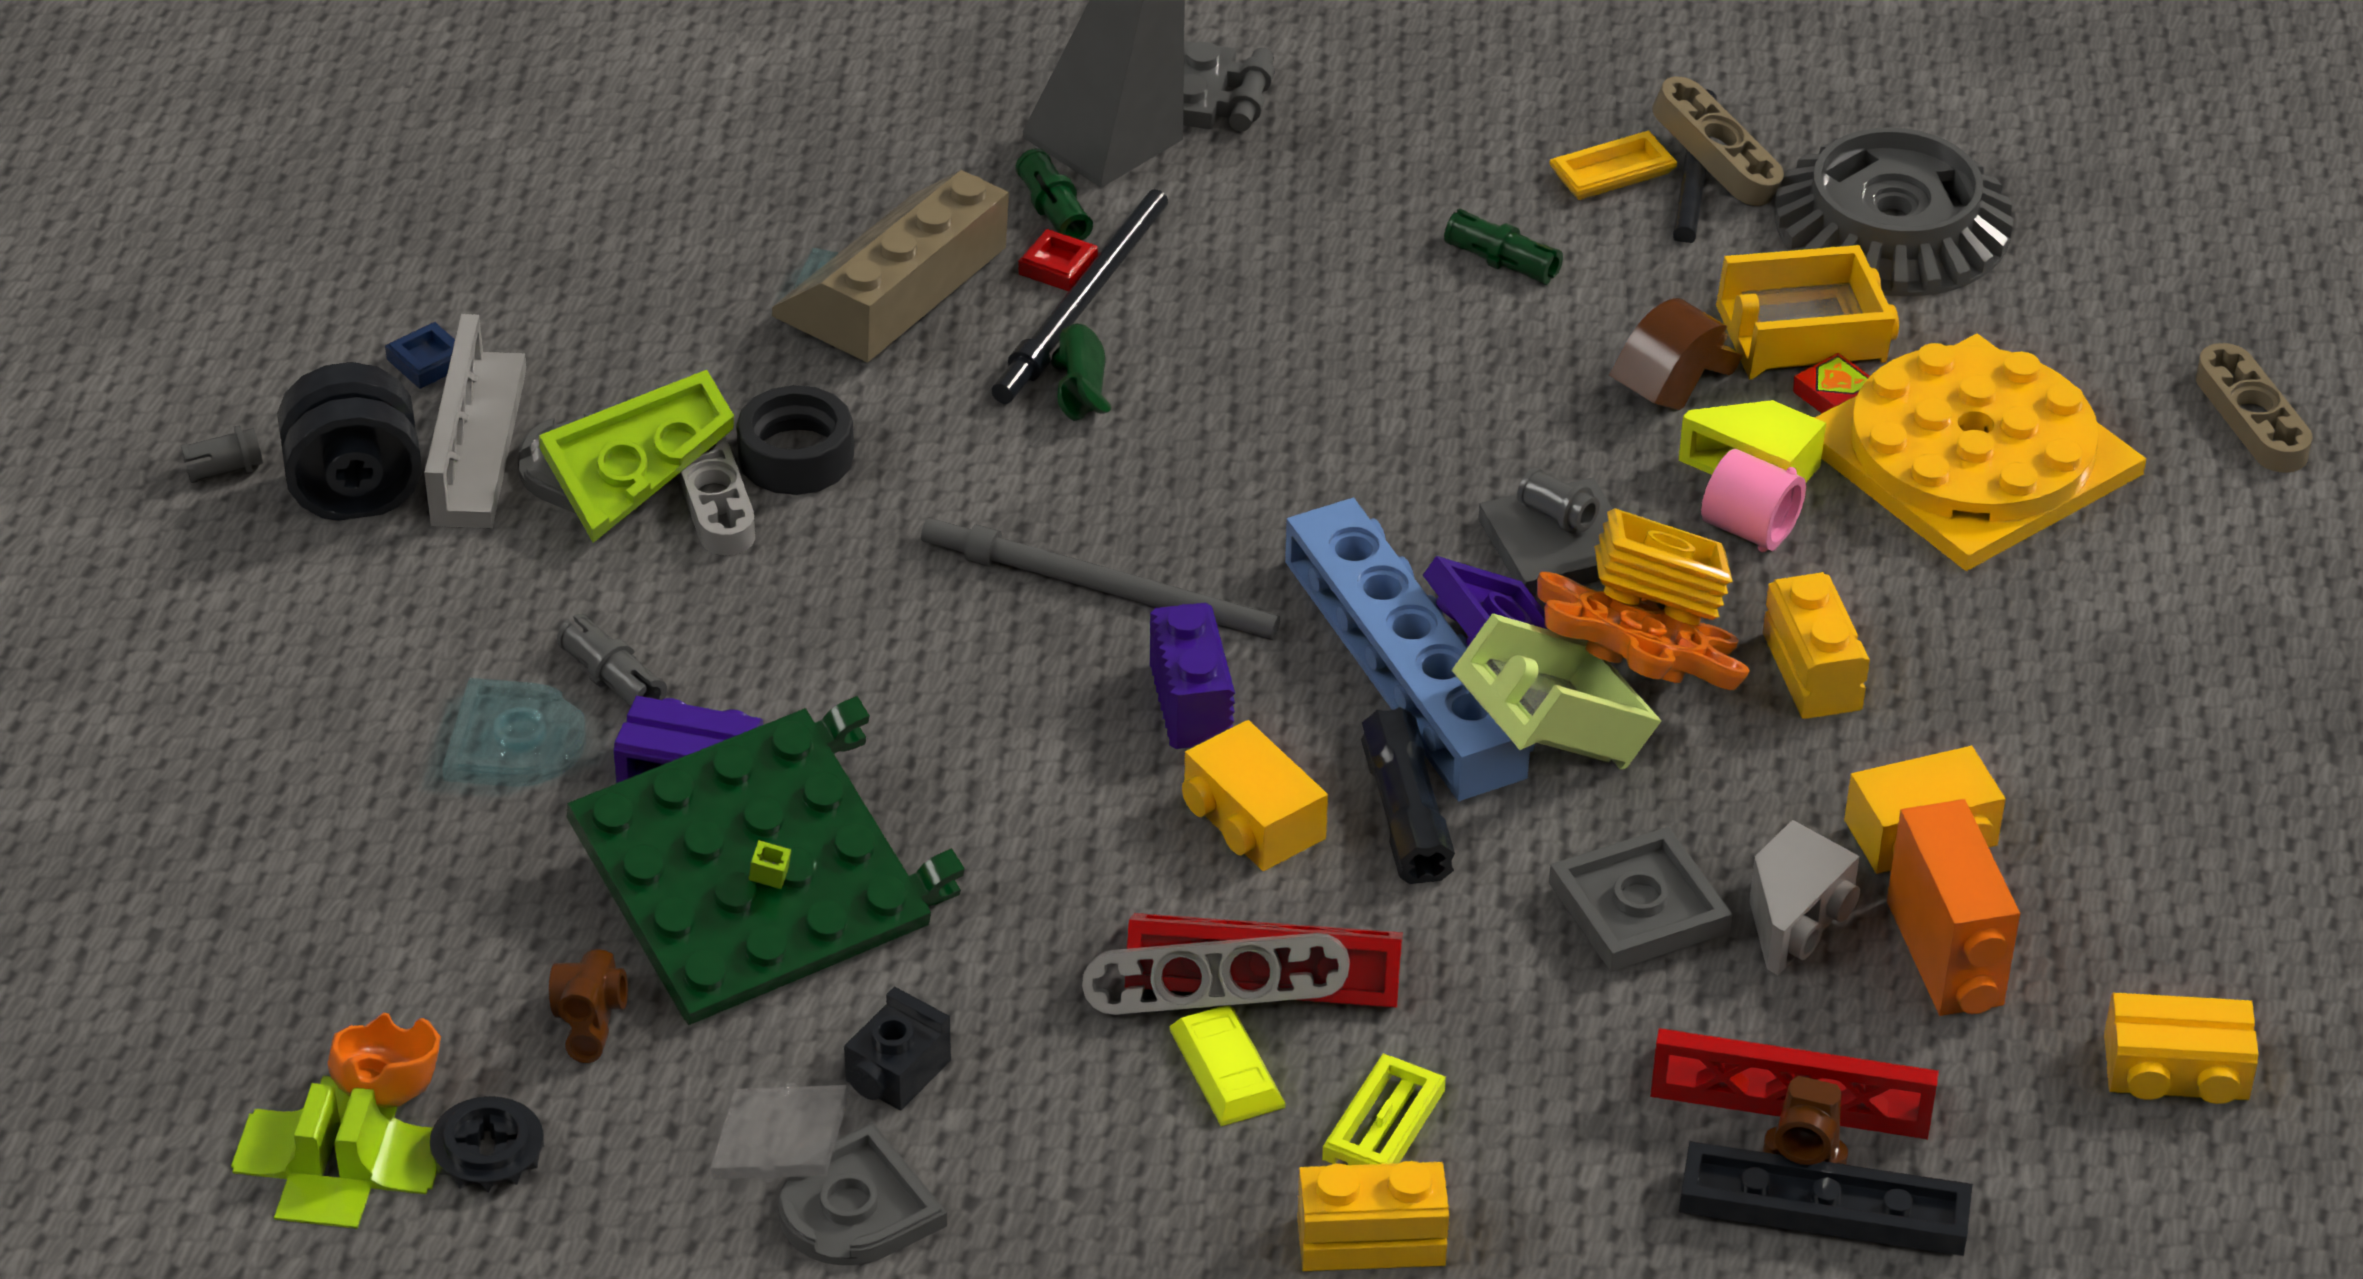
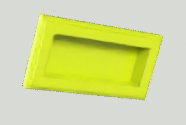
(1226, 1065)

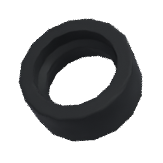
(795, 469)

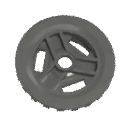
(1932, 249)

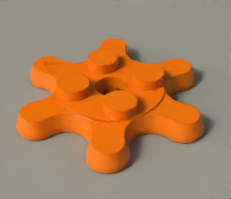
(1640, 634)

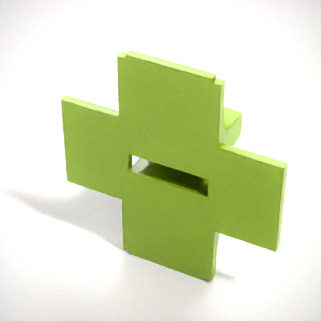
(369, 1146)

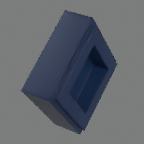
(422, 354)

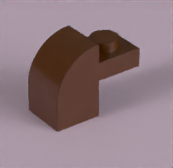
(1671, 352)

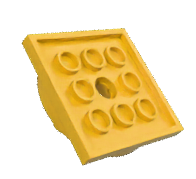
(1975, 447)

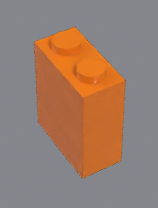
(1953, 907)

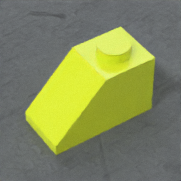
(1757, 428)

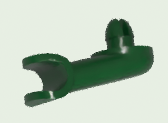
(1085, 364)

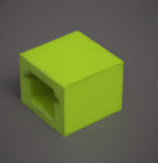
(769, 864)

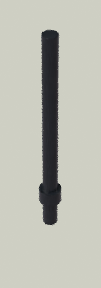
(1033, 354)

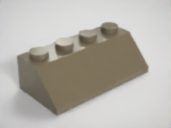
(901, 266)

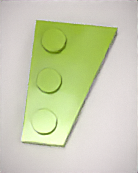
(634, 448)

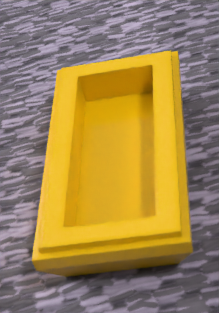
(1613, 165)

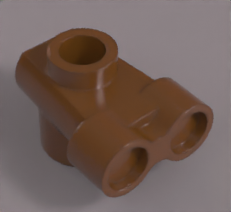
(584, 998)
(1809, 1124)

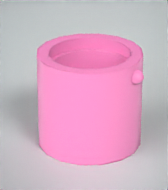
(1753, 499)

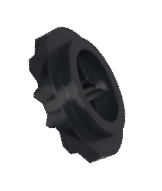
(459, 1134)

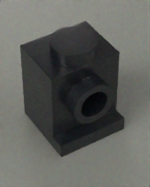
(898, 1050)

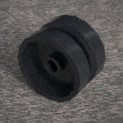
(349, 441)

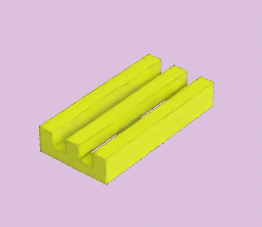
(1338, 1143)

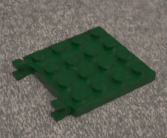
(683, 845)

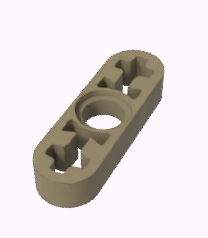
(1741, 165)
(2253, 386)

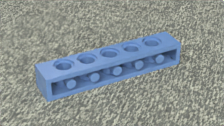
(1400, 643)

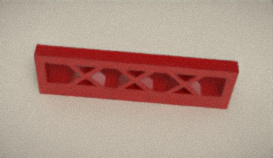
(1372, 956)
(1758, 1076)

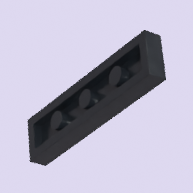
(1826, 1198)

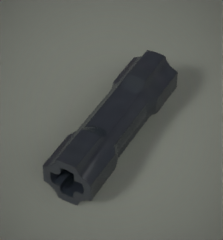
(1417, 829)

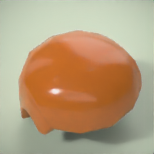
(385, 1059)

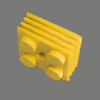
(1662, 565)

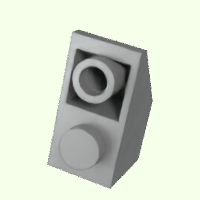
(1798, 891)

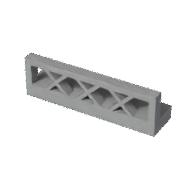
(473, 431)

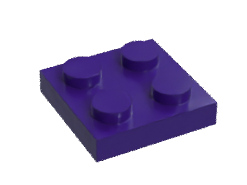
(1474, 594)

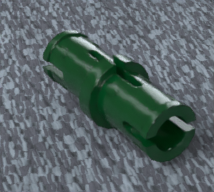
(1042, 179)
(1503, 246)

